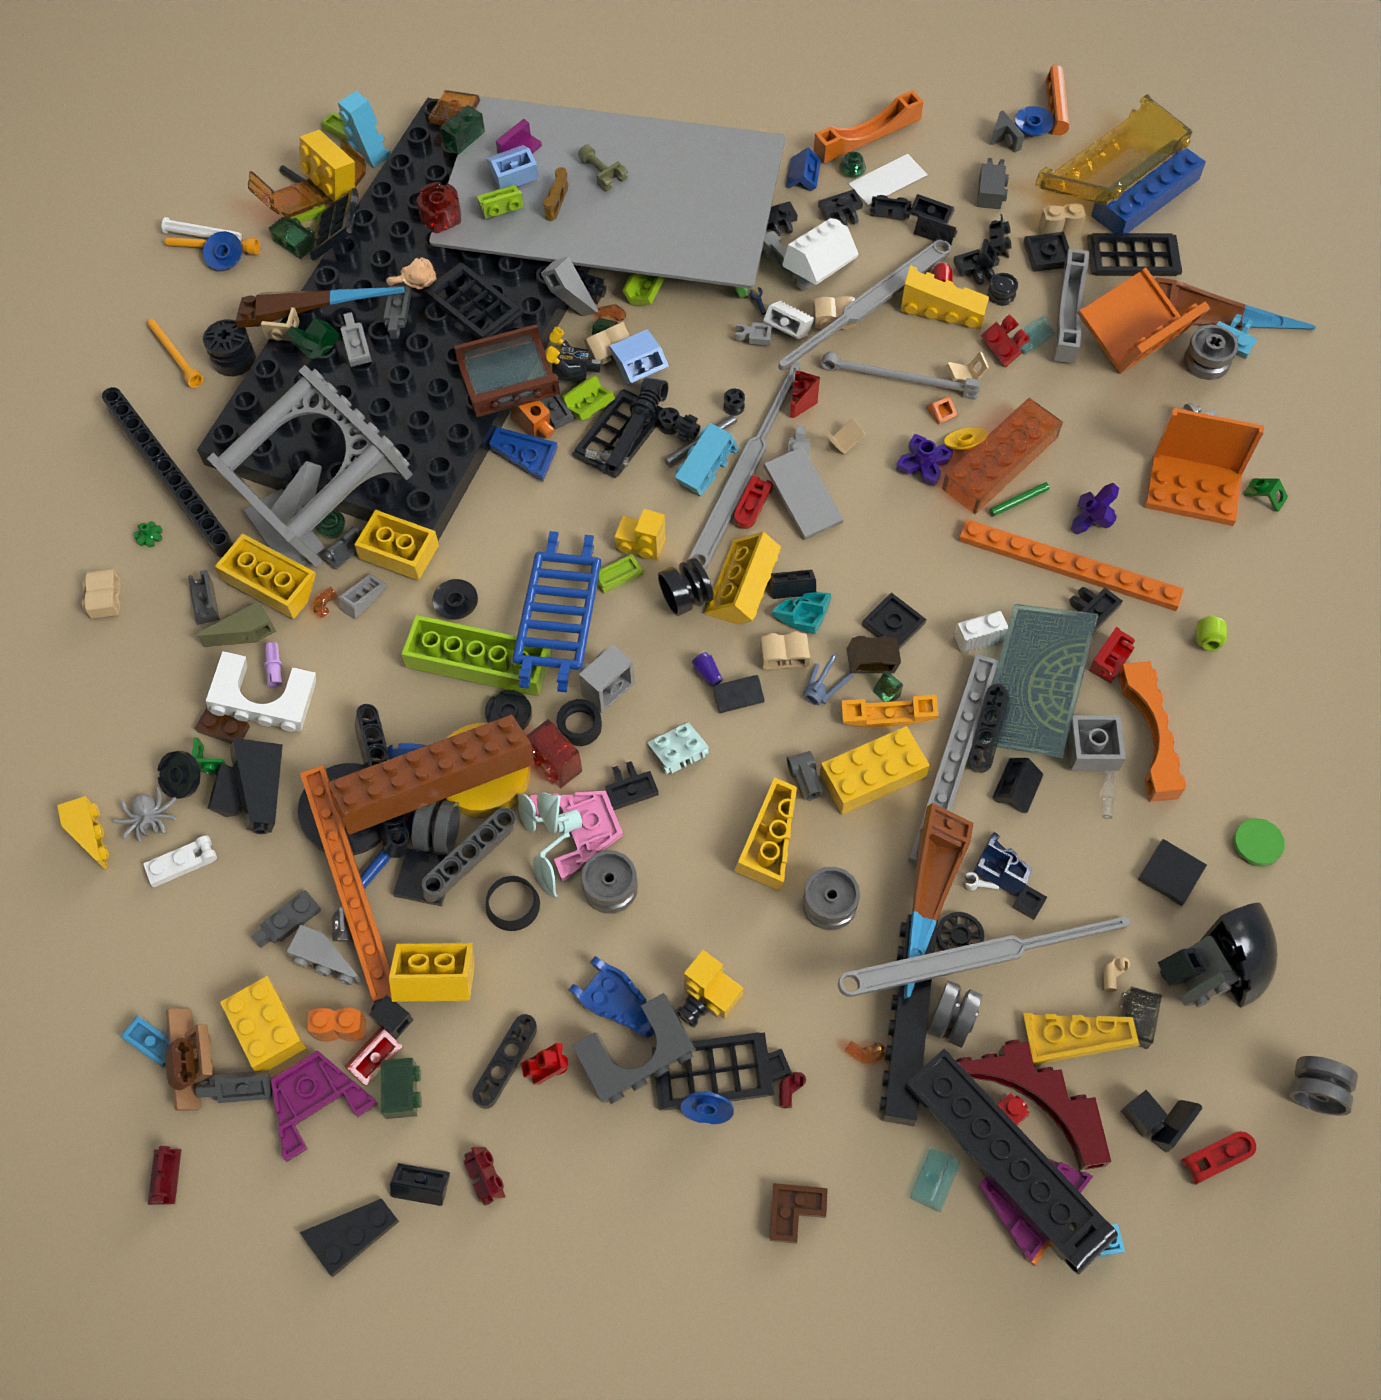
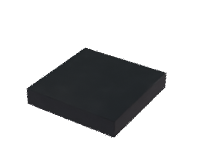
(1047, 251)
(894, 620)
(413, 870)
(1172, 872)

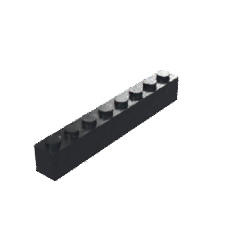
(908, 1041)

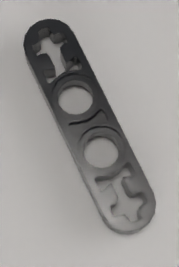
(993, 728)
(508, 1062)

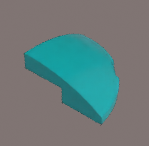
(804, 612)

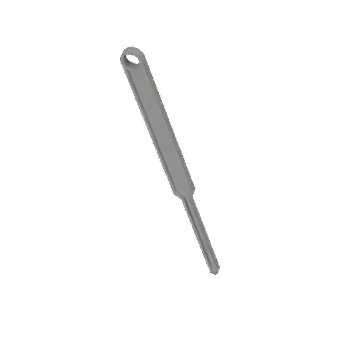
(872, 299)
(739, 479)
(964, 958)

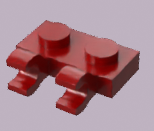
(1001, 344)

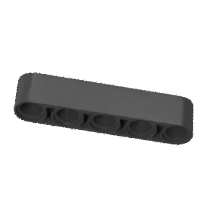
(465, 865)

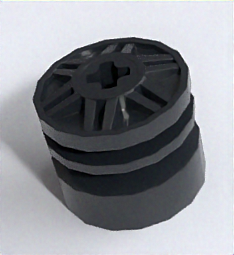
(229, 348)
(688, 585)

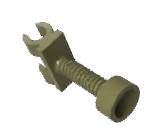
(587, 154)

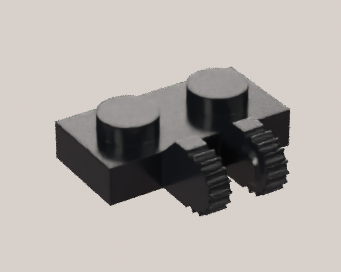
(841, 204)
(783, 215)
(966, 265)
(1102, 604)
(631, 789)

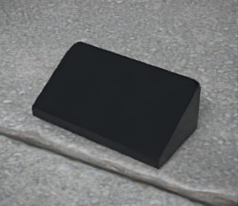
(932, 209)
(792, 584)
(738, 694)
(225, 793)
(1176, 1124)
(419, 1184)

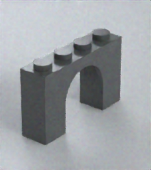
(611, 1079)

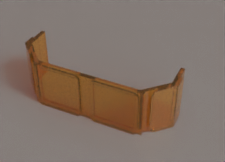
(302, 195)

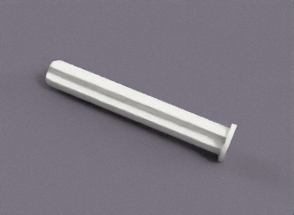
(191, 229)

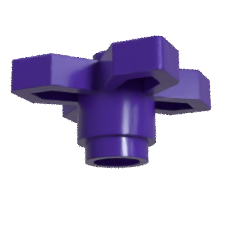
(925, 458)
(1096, 509)

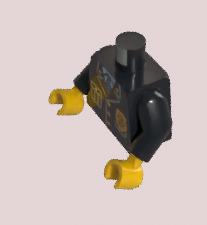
(568, 361)

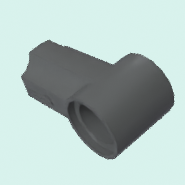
(803, 769)

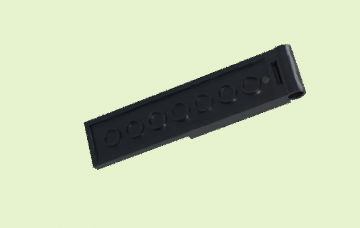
(1012, 1162)

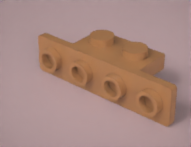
(181, 1026)

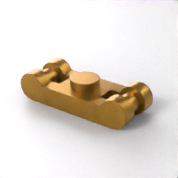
(556, 195)

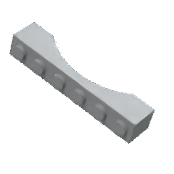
(1072, 289)

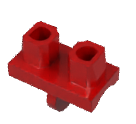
(545, 1064)

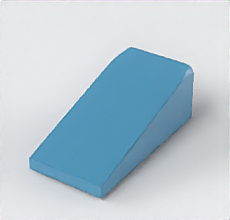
(147, 1040)

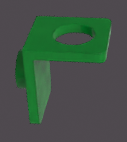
(1269, 488)
(206, 765)

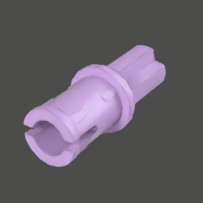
(273, 665)

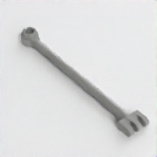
(970, 388)

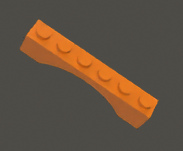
(838, 141)
(1140, 687)

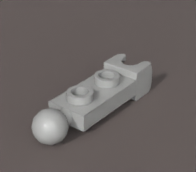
(776, 251)

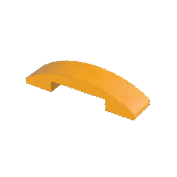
(890, 714)

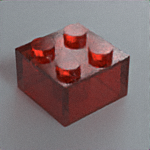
(554, 754)

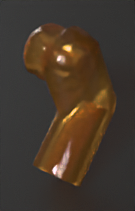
(613, 311)
(321, 600)
(867, 1054)

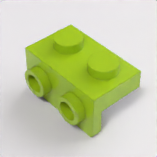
(500, 201)
(642, 288)
(587, 398)

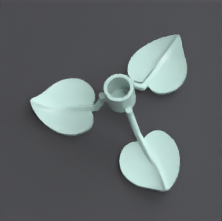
(554, 822)

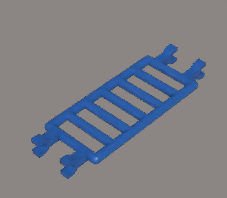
(529, 606)

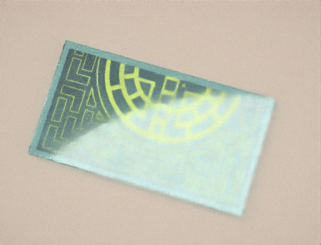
(1043, 675)

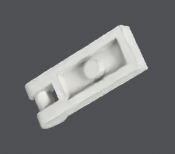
(180, 861)

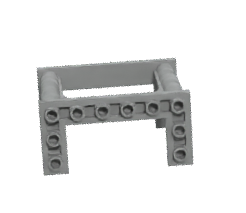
(375, 458)

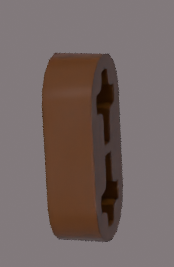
(180, 1064)

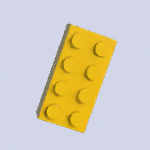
(874, 770)

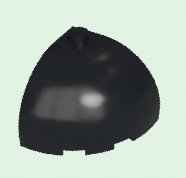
(1250, 947)

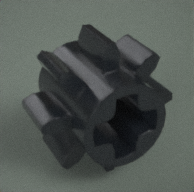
(687, 427)

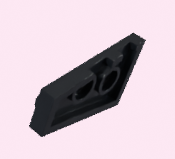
(348, 1235)

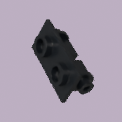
(900, 207)
(934, 229)
(1000, 231)

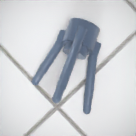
(816, 691)

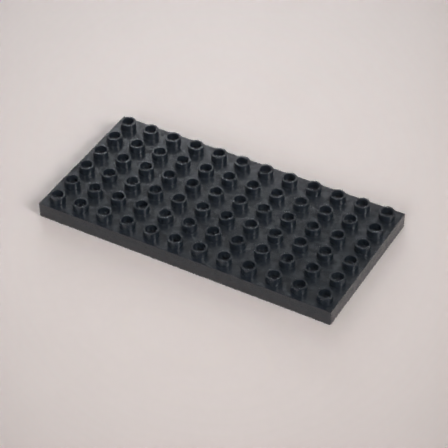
(414, 381)

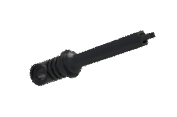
(642, 412)

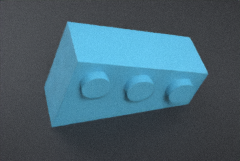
(360, 128)
(705, 459)

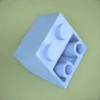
(513, 167)
(638, 356)

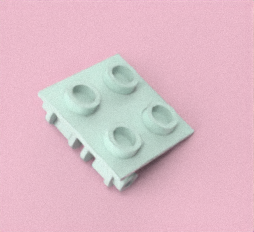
(677, 746)

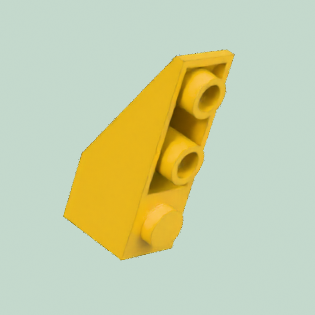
(81, 823)

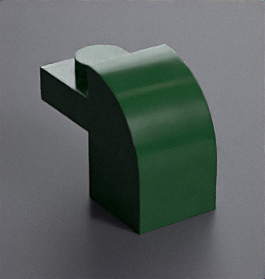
(316, 339)

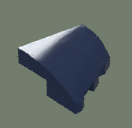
(1003, 867)

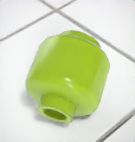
(1211, 633)

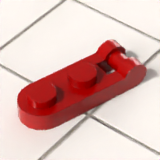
(752, 502)
(1220, 1156)

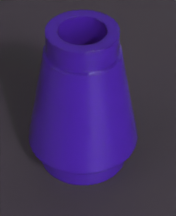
(707, 669)

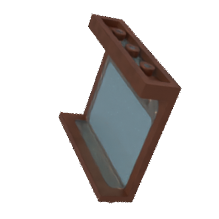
(506, 370)

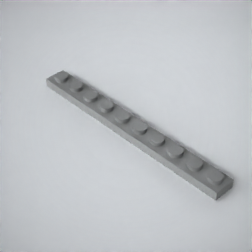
(960, 739)

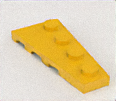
(1074, 1036)

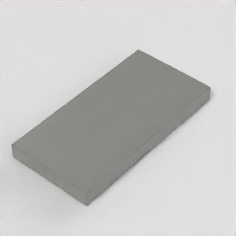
(803, 493)
(275, 540)

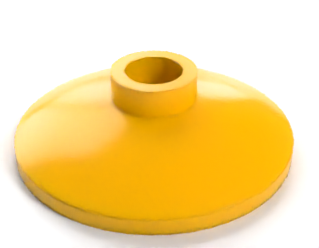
(965, 438)

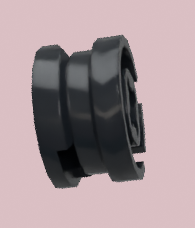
(1002, 288)

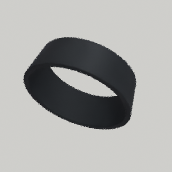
(519, 923)

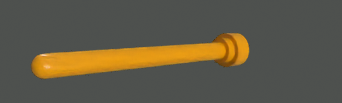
(250, 245)
(191, 376)

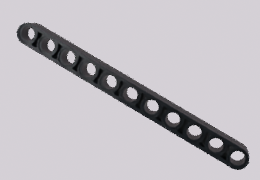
(167, 471)

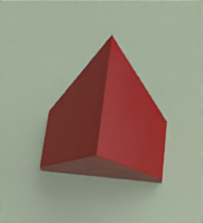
(804, 393)

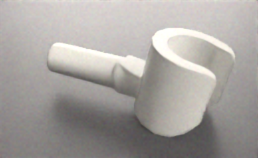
(978, 883)

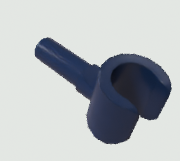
(758, 299)

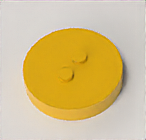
(493, 795)

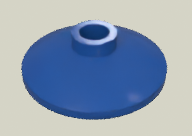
(1034, 120)
(217, 245)
(707, 1108)

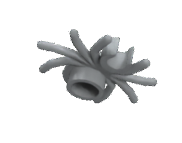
(145, 814)

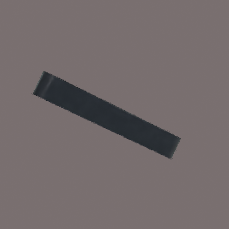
(378, 749)

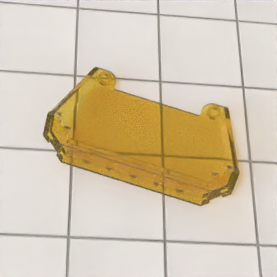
(1120, 156)

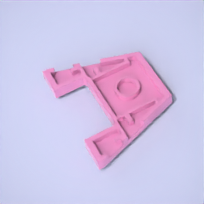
(597, 832)

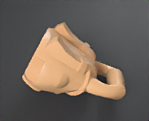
(416, 275)

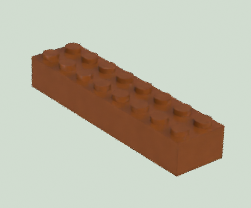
(430, 774)

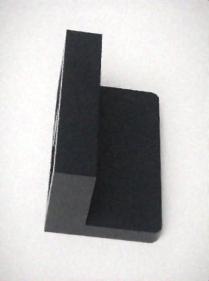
(1018, 783)

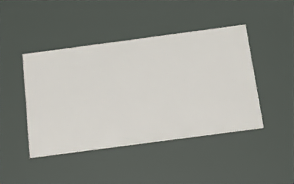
(888, 178)

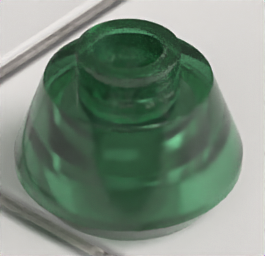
(852, 165)
(332, 525)

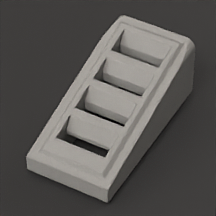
(355, 607)

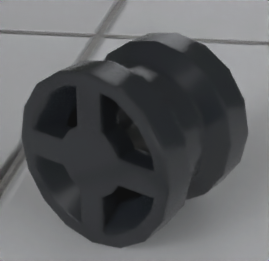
(730, 398)
(668, 414)
(691, 1011)

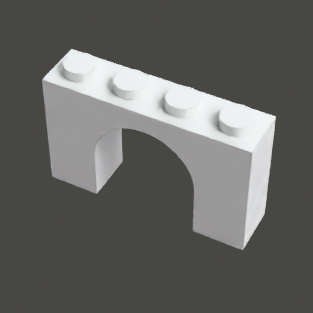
(285, 712)

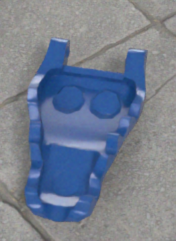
(615, 998)

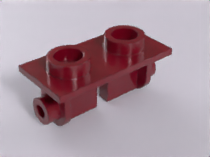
(480, 1163)
(164, 1176)

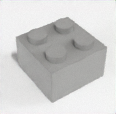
(607, 677)
(1096, 743)

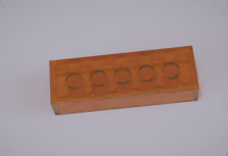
(1002, 455)

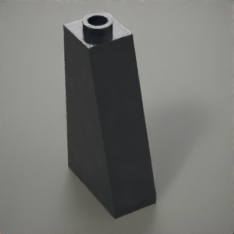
(257, 780)

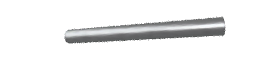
(684, 450)

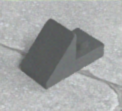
(1007, 130)

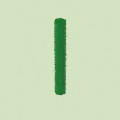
(1019, 499)

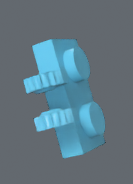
(1245, 341)

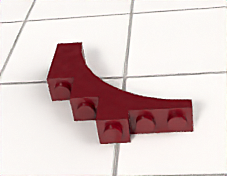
(1076, 1118)

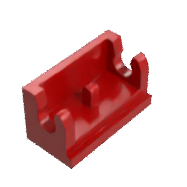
(1112, 655)

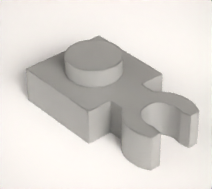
(757, 334)

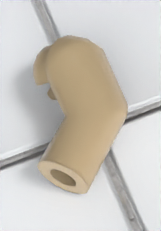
(1112, 971)

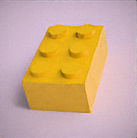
(326, 164)
(397, 545)
(432, 972)
(263, 1025)

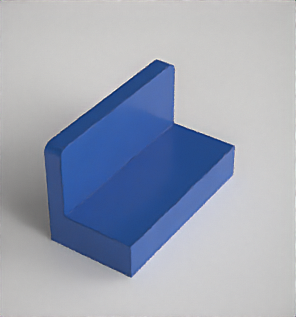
(805, 169)

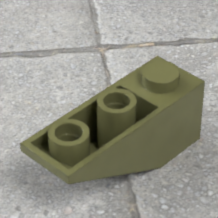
(242, 627)

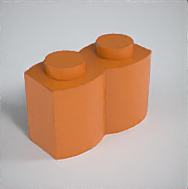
(330, 1025)

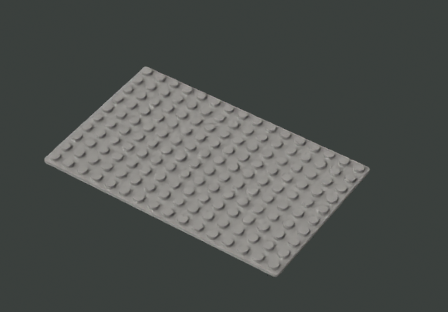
(685, 212)

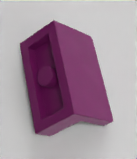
(518, 136)

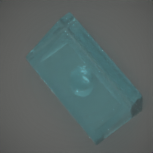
(1038, 331)
(935, 1179)

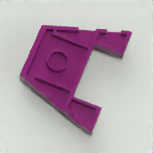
(306, 1090)
(1025, 1237)

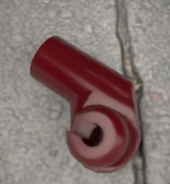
(789, 1086)

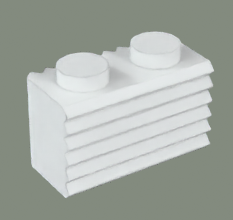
(788, 320)
(980, 632)

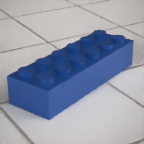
(1150, 192)

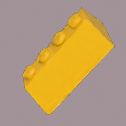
(266, 576)
(743, 578)

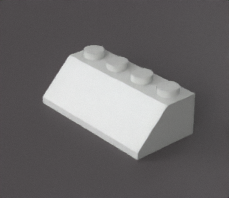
(821, 251)

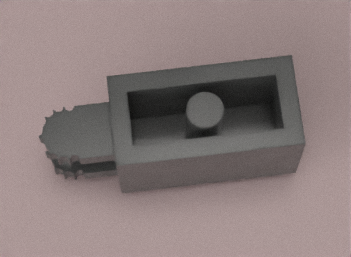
(992, 184)

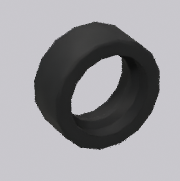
(576, 706)

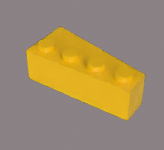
(942, 300)
(767, 845)

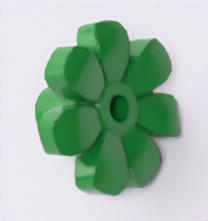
(148, 533)

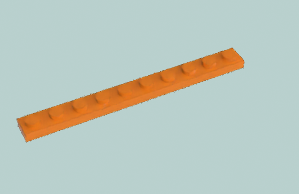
(1071, 565)
(348, 883)

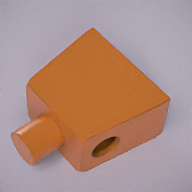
(533, 419)

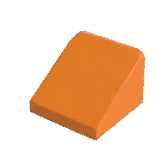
(942, 409)

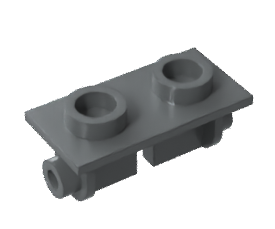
(343, 548)

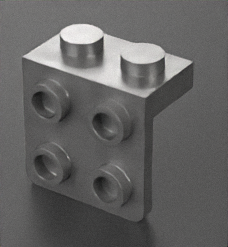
(1215, 980)

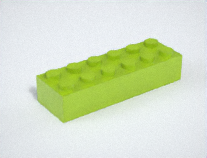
(469, 654)

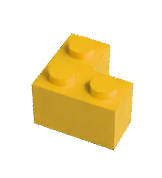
(642, 536)
(709, 984)

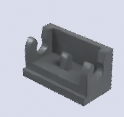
(203, 598)

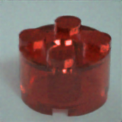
(439, 207)

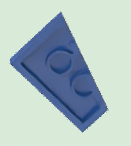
(525, 451)

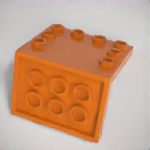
(1136, 320)
(1201, 465)

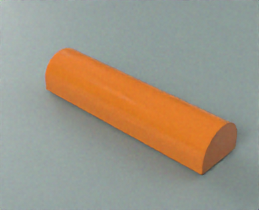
(1057, 100)

